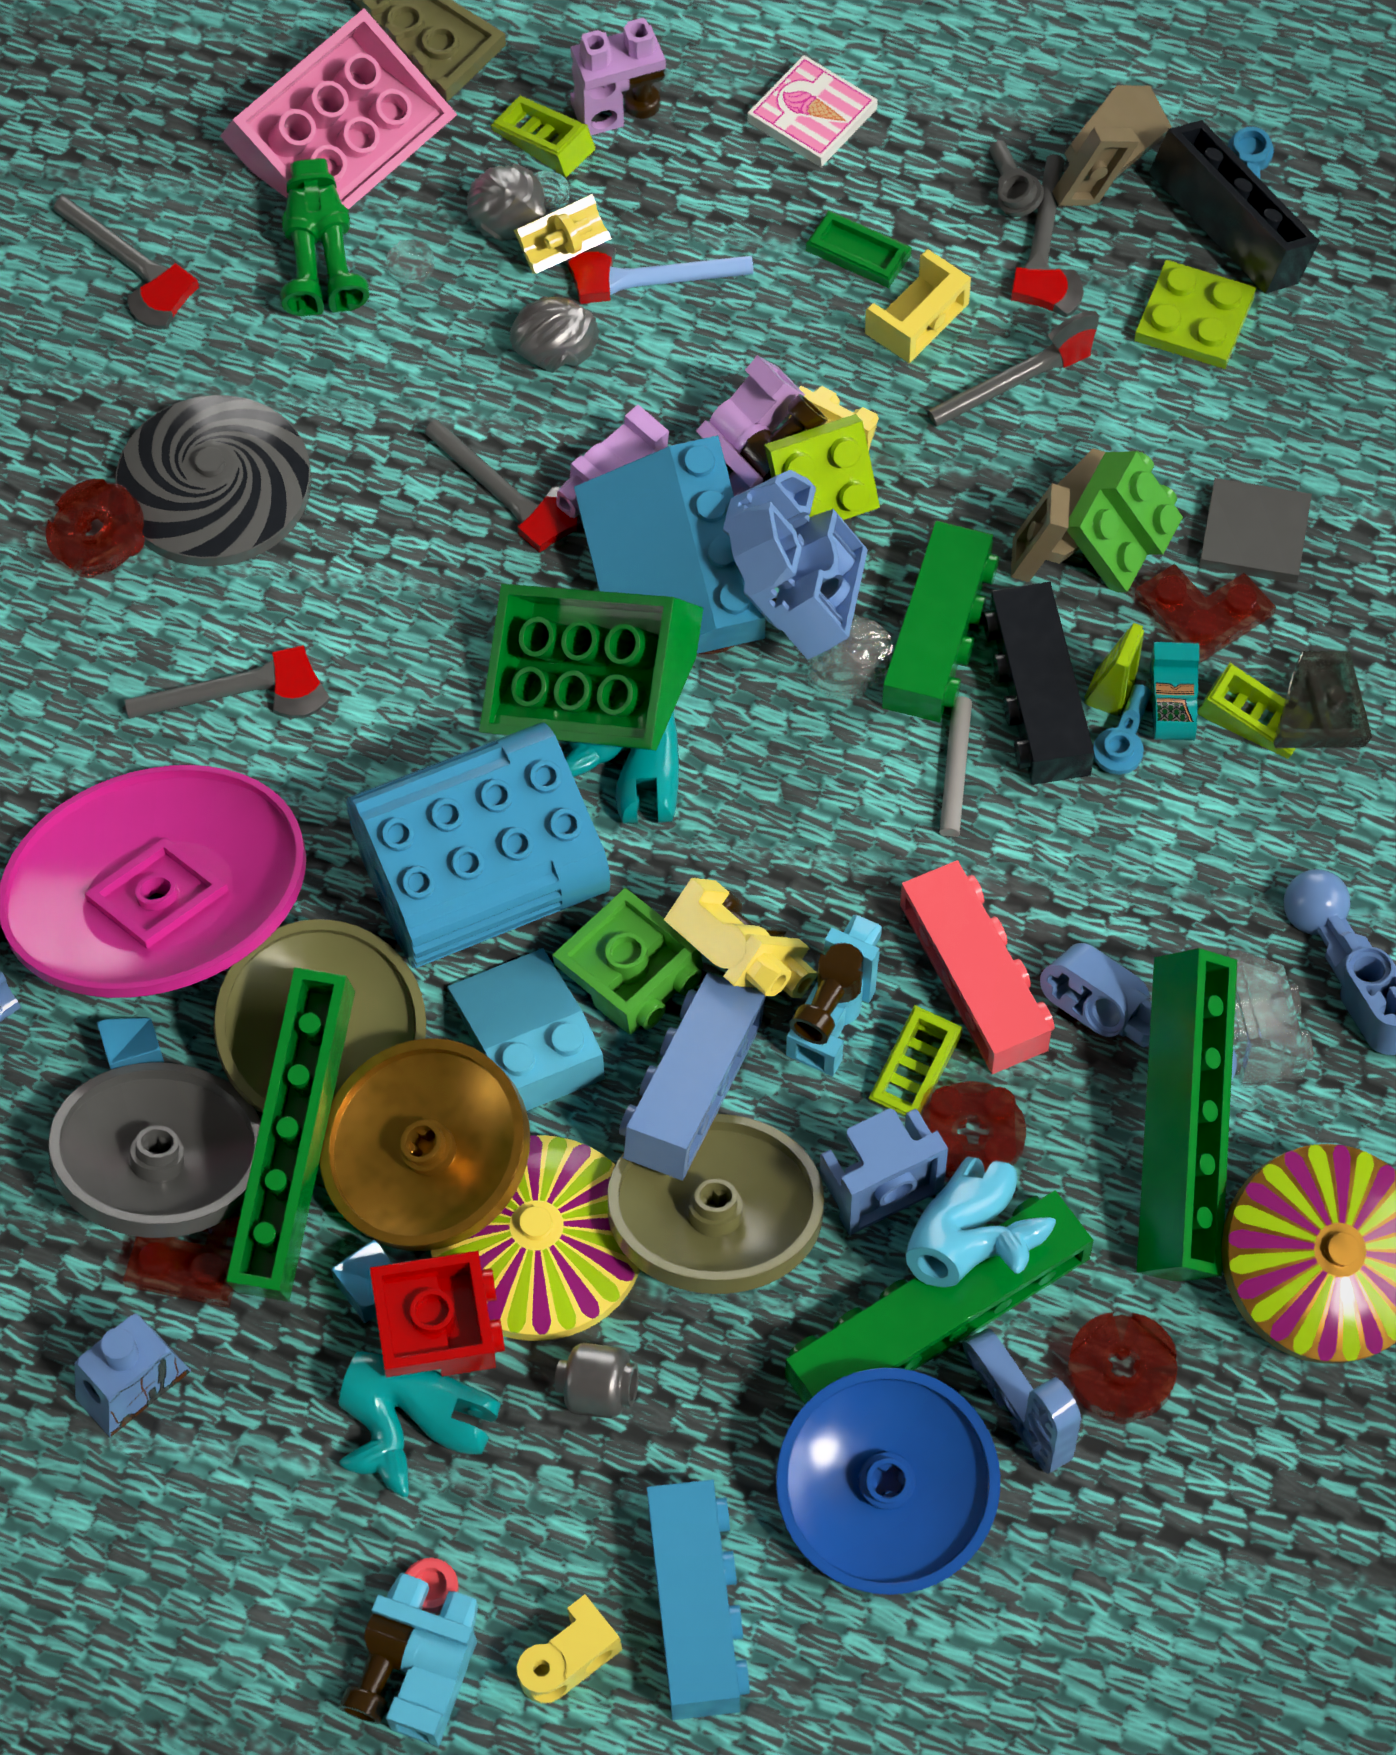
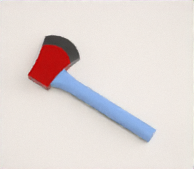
(598, 279)

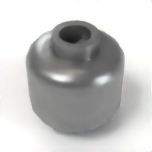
(597, 1380)

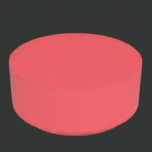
(440, 1579)

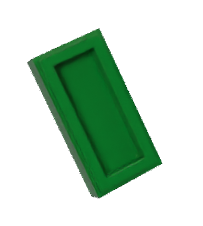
(858, 249)

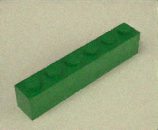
(1187, 1116)
(291, 1135)
(923, 1320)

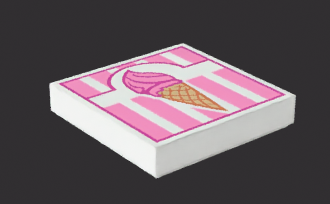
(812, 111)

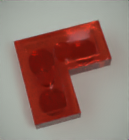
(1200, 619)

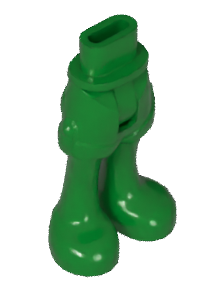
(315, 216)

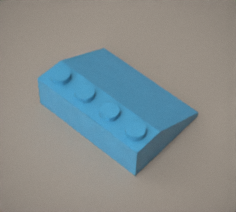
(662, 534)

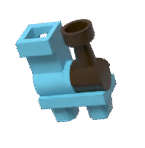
(844, 980)
(424, 1646)

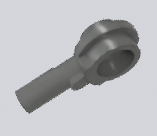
(1017, 190)

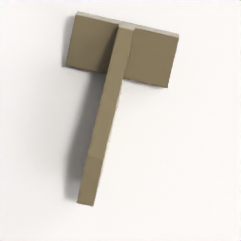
(1110, 143)
(1045, 529)

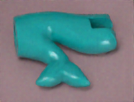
(640, 771)
(429, 1403)

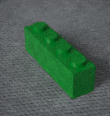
(938, 622)

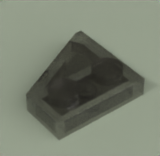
(1323, 704)

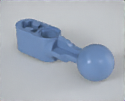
(1319, 905)
(1101, 994)

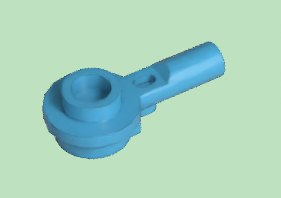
(1253, 148)
(1119, 748)

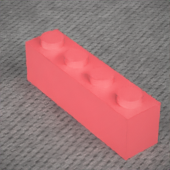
(976, 966)

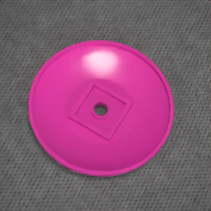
(195, 833)

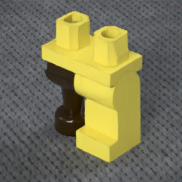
(752, 953)

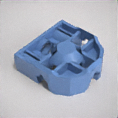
(809, 559)

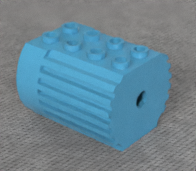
(478, 844)

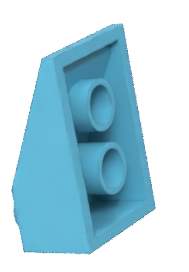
(530, 1028)

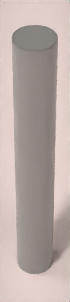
(955, 767)

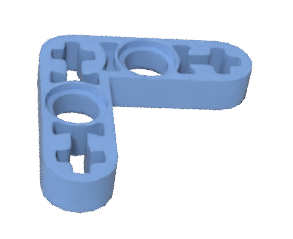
(1042, 1416)

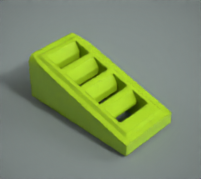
(561, 155)
(1116, 673)
(1231, 717)
(932, 1025)

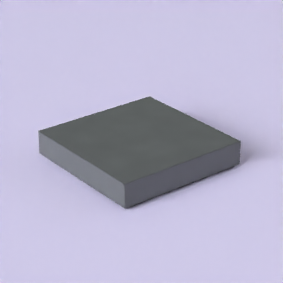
(1255, 530)

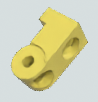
(570, 1657)

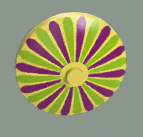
(554, 1246)

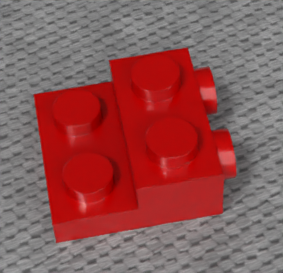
(436, 1315)

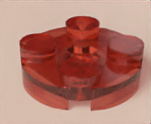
(108, 548)
(981, 1104)
(1122, 1336)

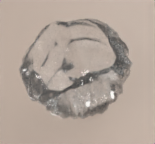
(852, 664)

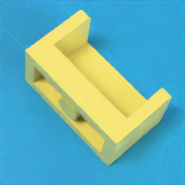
(921, 309)

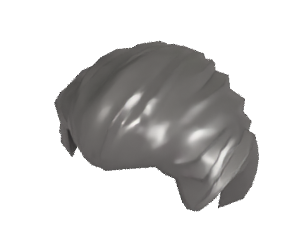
(505, 201)
(554, 333)

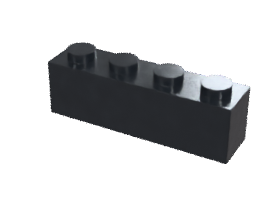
(1233, 206)
(1039, 684)

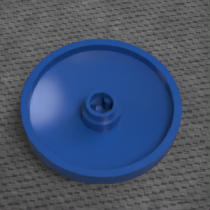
(888, 1481)

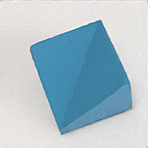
(129, 1041)
(354, 1278)

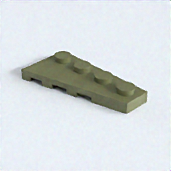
(438, 38)

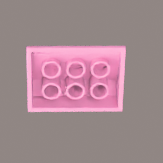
(343, 103)

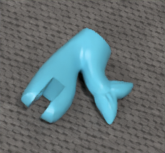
(947, 1235)

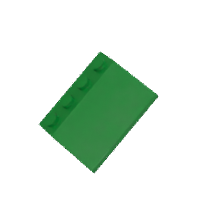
(588, 664)

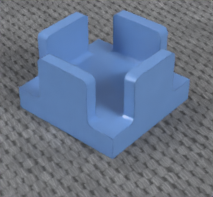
(893, 1171)

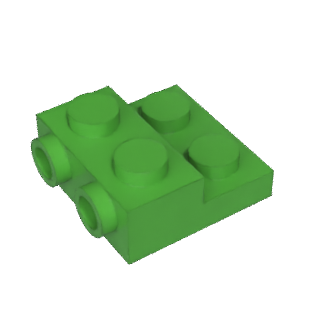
(1123, 517)
(630, 962)

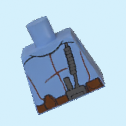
(127, 1372)

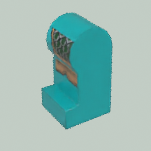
(1174, 690)

